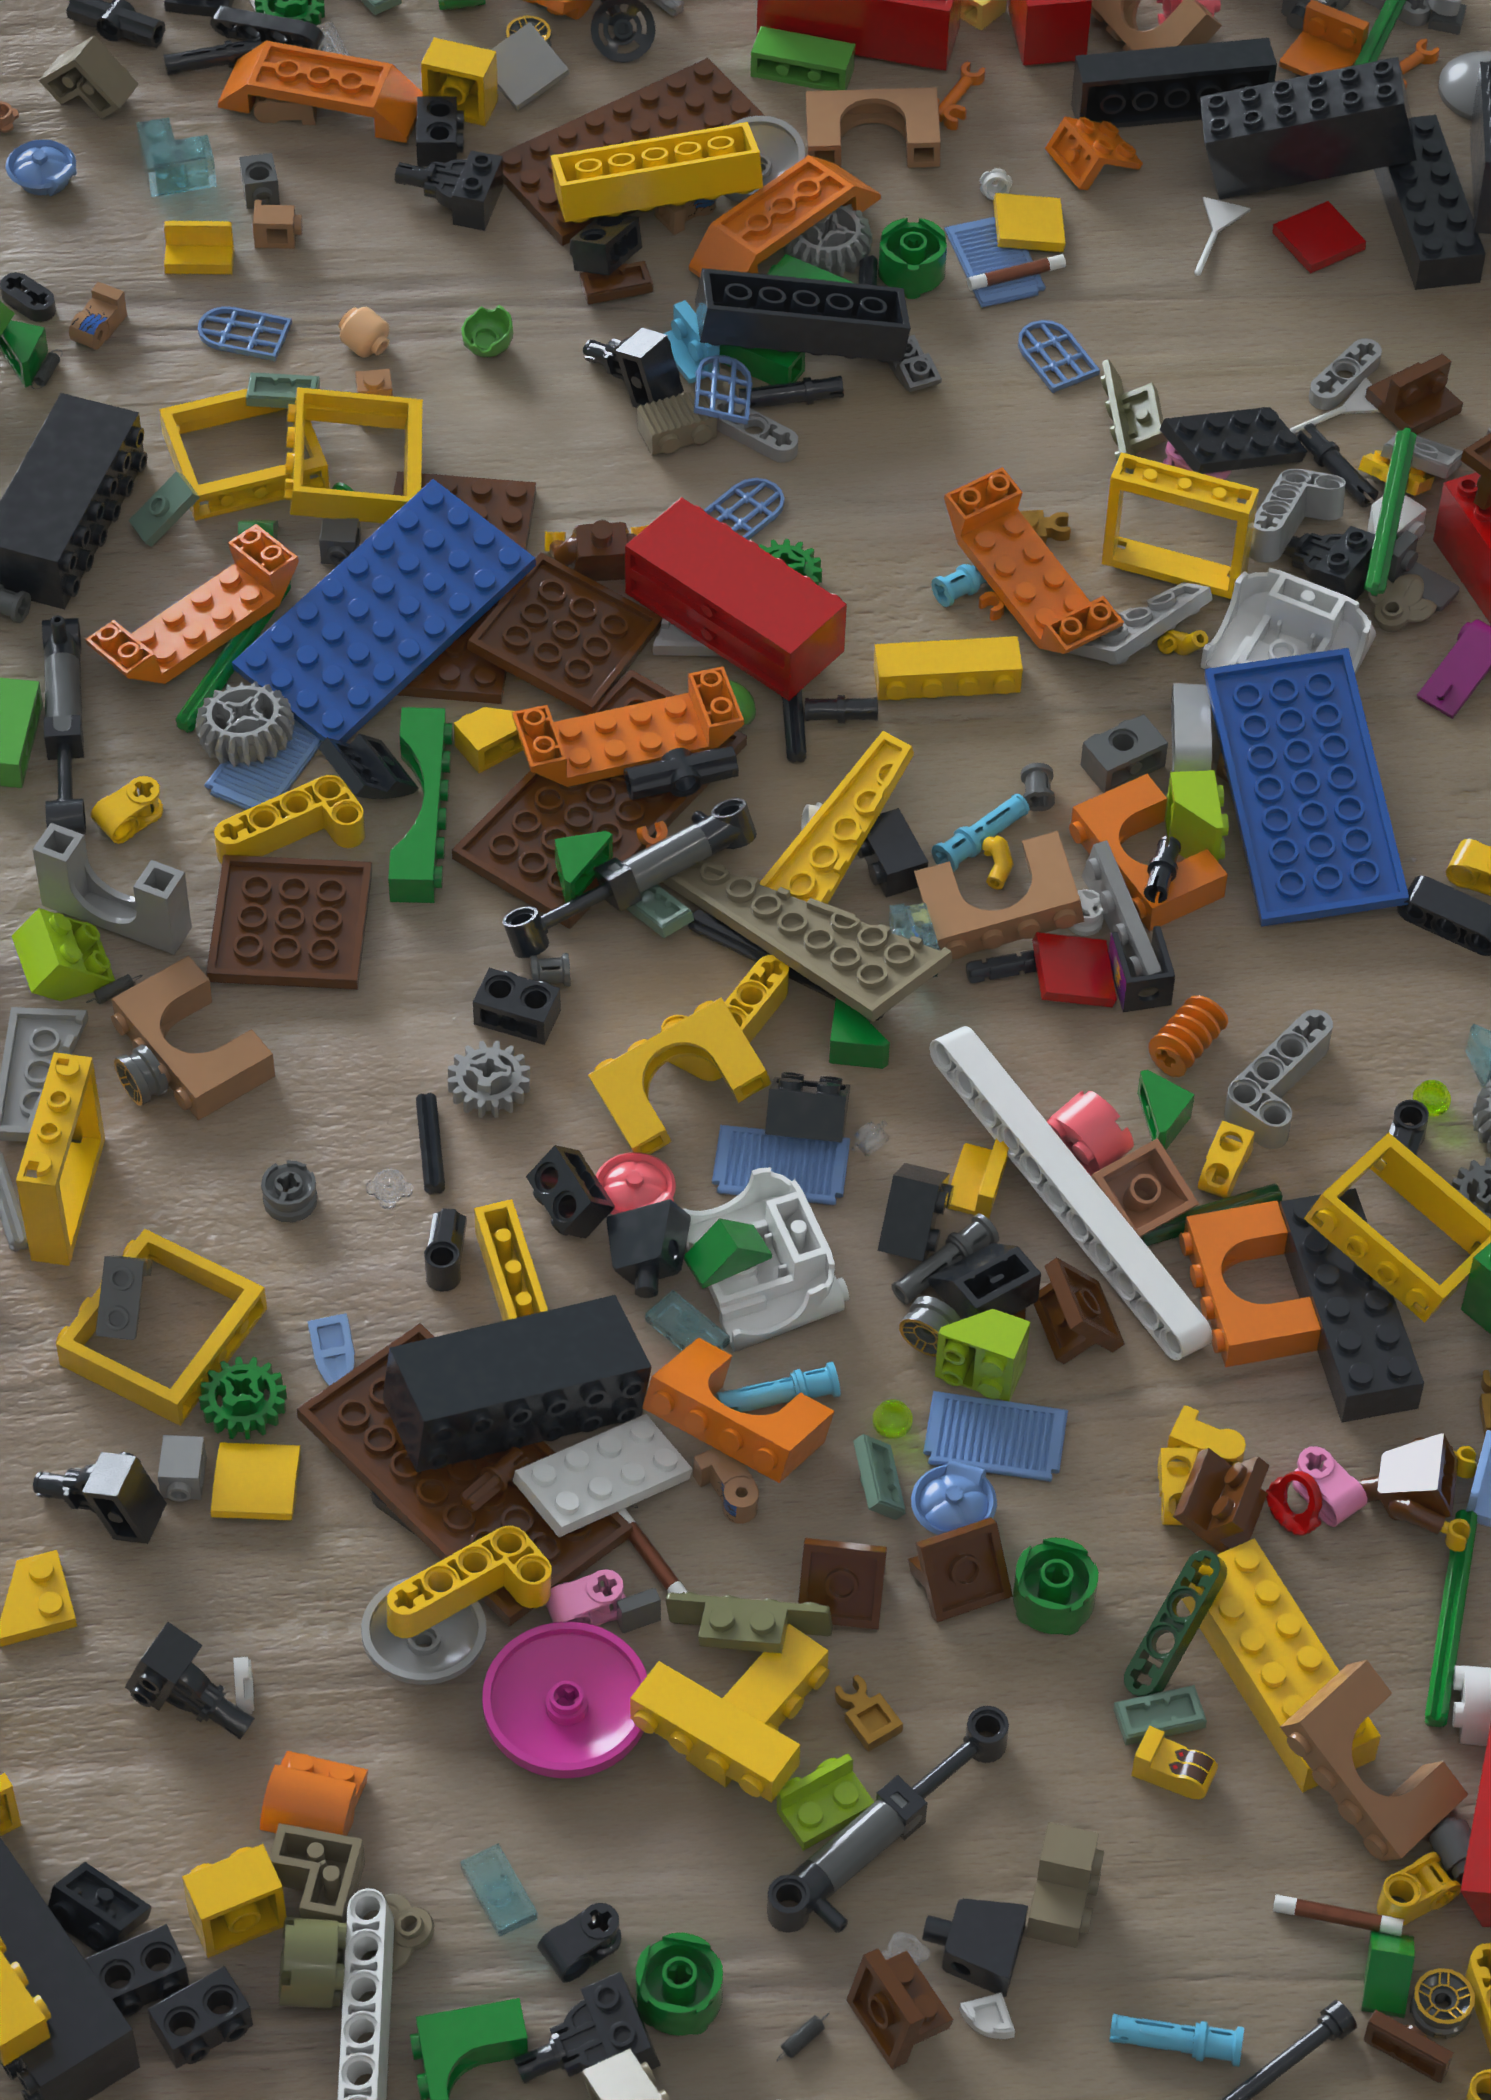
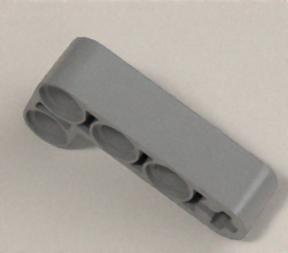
(1293, 497)
(1191, 728)
(1257, 1091)

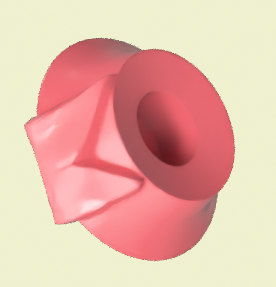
(636, 1181)

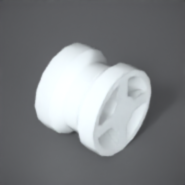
(1092, 914)

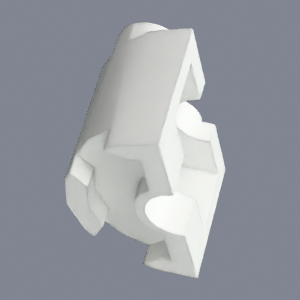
(1474, 1710)

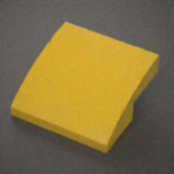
(255, 1481)

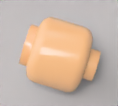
(364, 332)

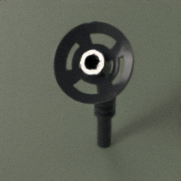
(622, 29)

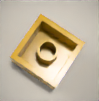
(462, 72)
(234, 1899)

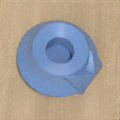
(41, 166)
(953, 1497)

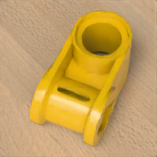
(126, 812)
(1471, 866)
(1422, 1886)

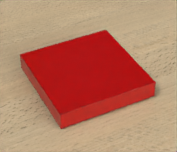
(1319, 237)
(1074, 969)

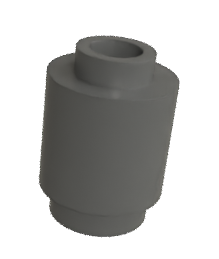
(1451, 1843)

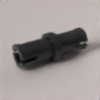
(841, 709)
(1162, 869)

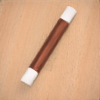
(1016, 272)
(652, 1557)
(1338, 1915)

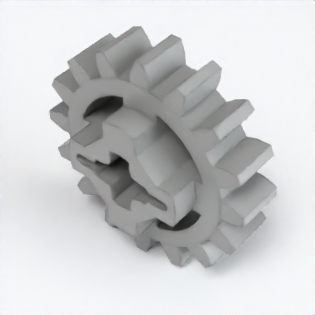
(488, 1079)

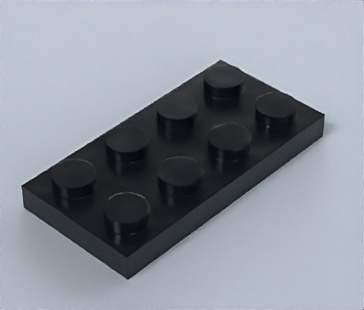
(1233, 440)

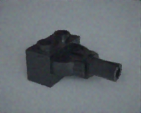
(462, 185)
(642, 363)
(1334, 560)
(113, 1489)
(170, 1676)
(593, 2032)

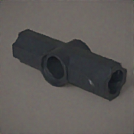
(117, 21)
(681, 772)

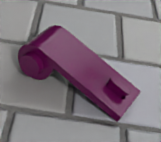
(1460, 670)

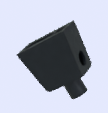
(648, 1244)
(980, 1941)

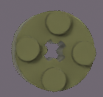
(312, 1963)

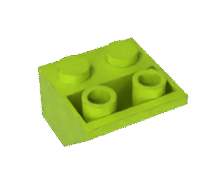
(1195, 813)
(61, 956)
(984, 1353)

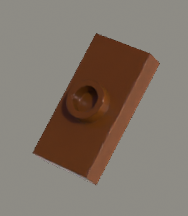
(624, 282)
(1408, 2046)

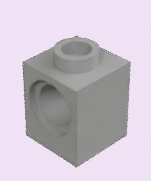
(182, 1467)

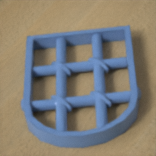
(252, 340)
(1053, 366)
(713, 395)
(747, 497)

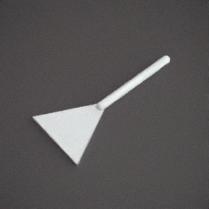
(1220, 216)
(1355, 404)

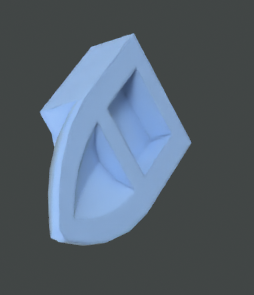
(332, 1346)

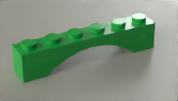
(414, 859)

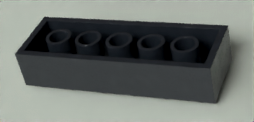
(1166, 81)
(1432, 213)
(802, 315)
(1360, 1324)

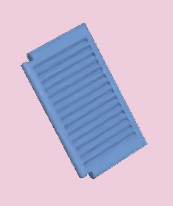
(978, 254)
(261, 782)
(814, 1164)
(995, 1435)

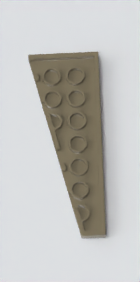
(825, 944)

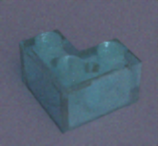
(174, 164)

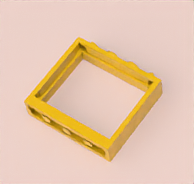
(353, 410)
(241, 490)
(1186, 490)
(65, 1169)
(1374, 1253)
(179, 1401)

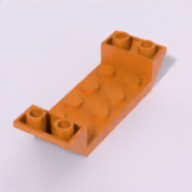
(325, 82)
(779, 215)
(1023, 567)
(206, 615)
(632, 735)

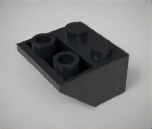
(807, 1107)
(989, 1279)

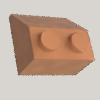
(1146, 1188)

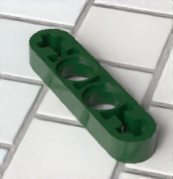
(1181, 1627)

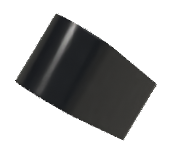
(1449, 914)

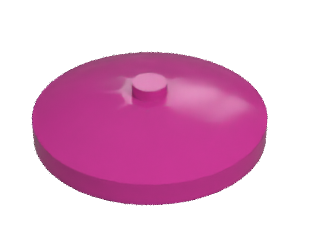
(563, 1699)

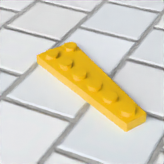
(836, 832)

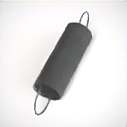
(47, 369)
(113, 989)
(802, 2036)

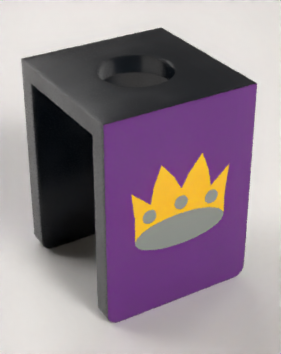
(1129, 988)

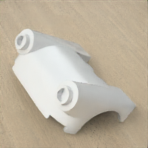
(1286, 617)
(791, 1286)

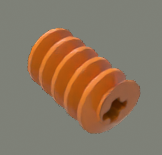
(1187, 1035)

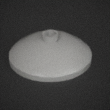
(1459, 82)
(778, 147)
(451, 1650)

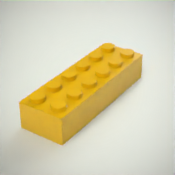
(657, 172)
(1271, 1652)

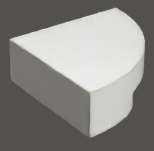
(244, 1684)
(988, 2016)

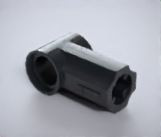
(1410, 1112)
(445, 1250)

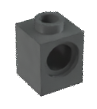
(259, 179)
(338, 539)

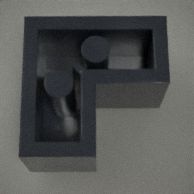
(912, 1209)

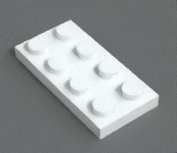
(602, 1475)

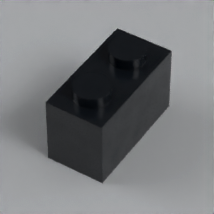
(892, 854)

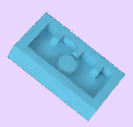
(686, 342)

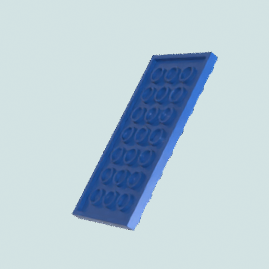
(385, 613)
(1305, 787)

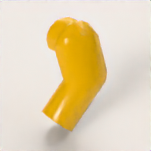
(1182, 642)
(1002, 858)

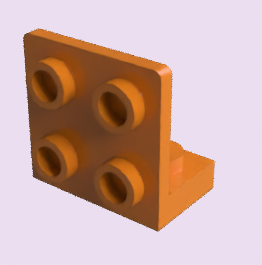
(1327, 41)
(1086, 146)

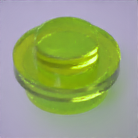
(1433, 1096)
(892, 1419)

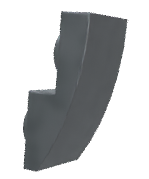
(917, 368)

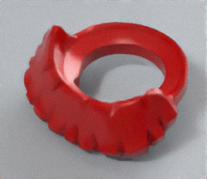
(1277, 1498)

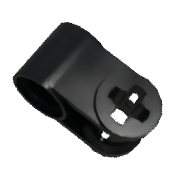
(581, 1941)

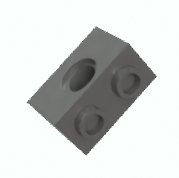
(1124, 753)

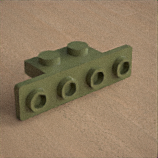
(1135, 414)
(746, 1623)

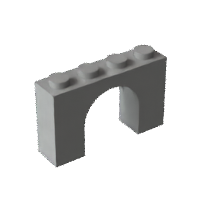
(68, 884)

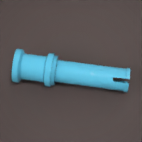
(963, 581)
(968, 840)
(762, 1395)
(1197, 2040)

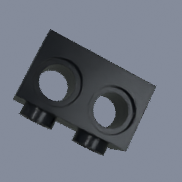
(438, 129)
(606, 244)
(516, 1006)
(570, 1192)
(132, 1963)
(193, 2009)

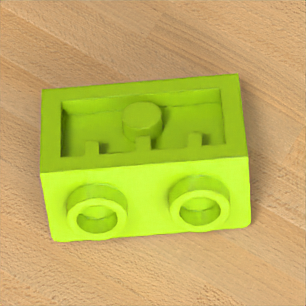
(822, 1801)

